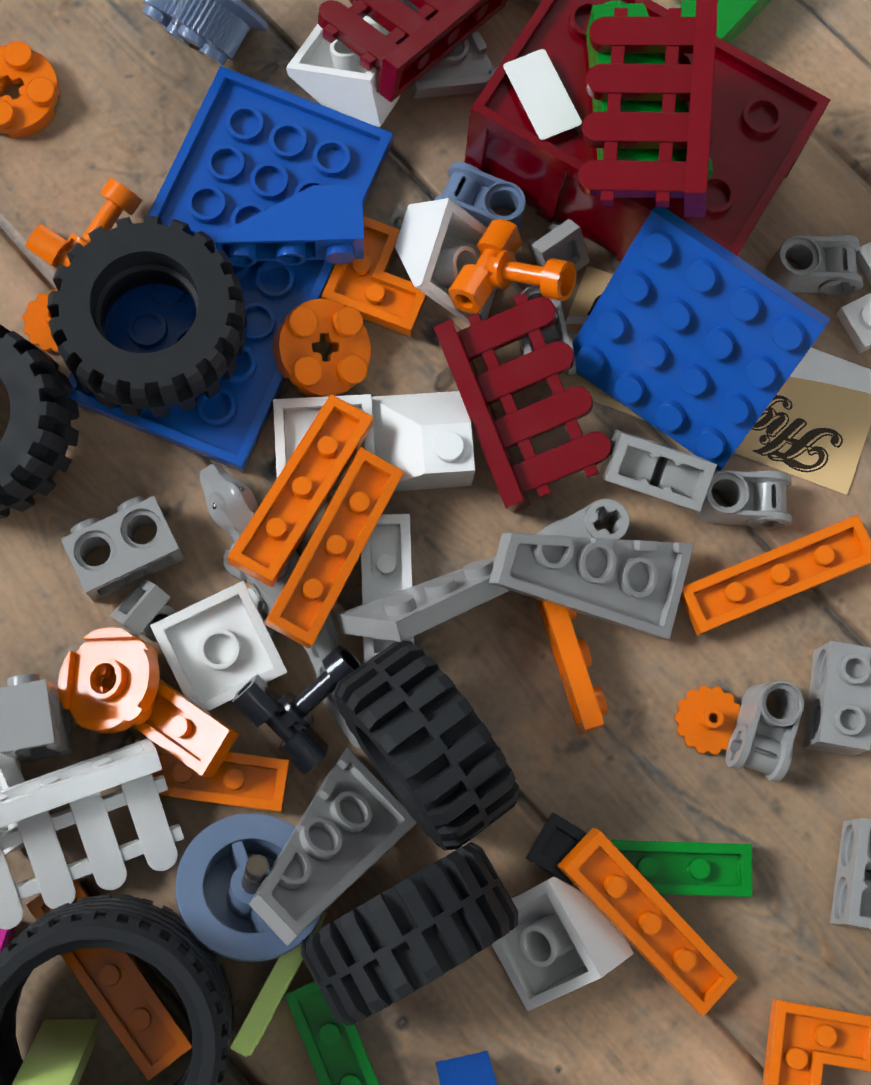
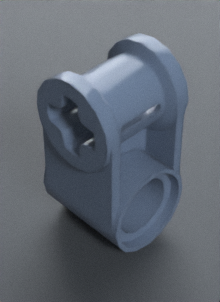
(483, 193)

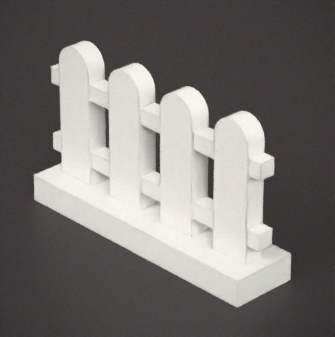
(82, 788)

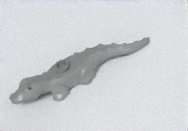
(231, 508)

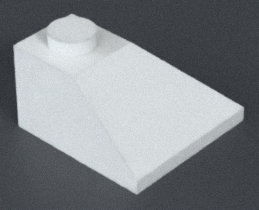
(337, 80)
(435, 246)
(425, 438)
(558, 943)

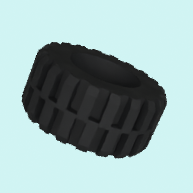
(137, 257)
(37, 424)
(427, 744)
(409, 934)

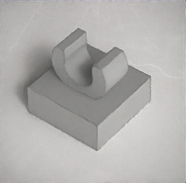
(561, 243)
(140, 607)

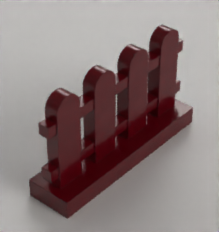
(415, 38)
(652, 130)
(522, 425)

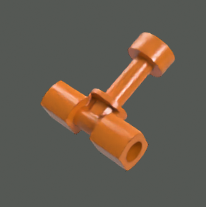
(54, 248)
(499, 268)

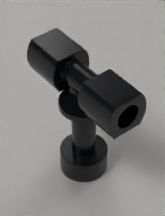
(291, 714)

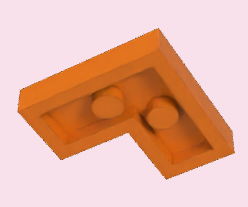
(373, 291)
(809, 1036)

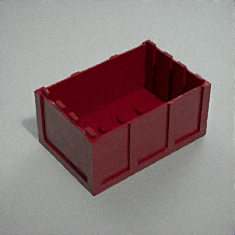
(755, 136)

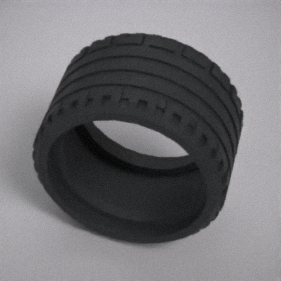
(137, 929)

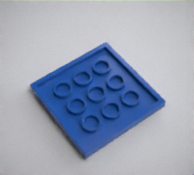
(693, 337)

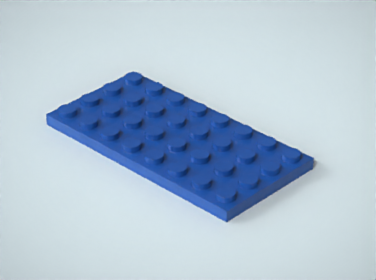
(237, 160)

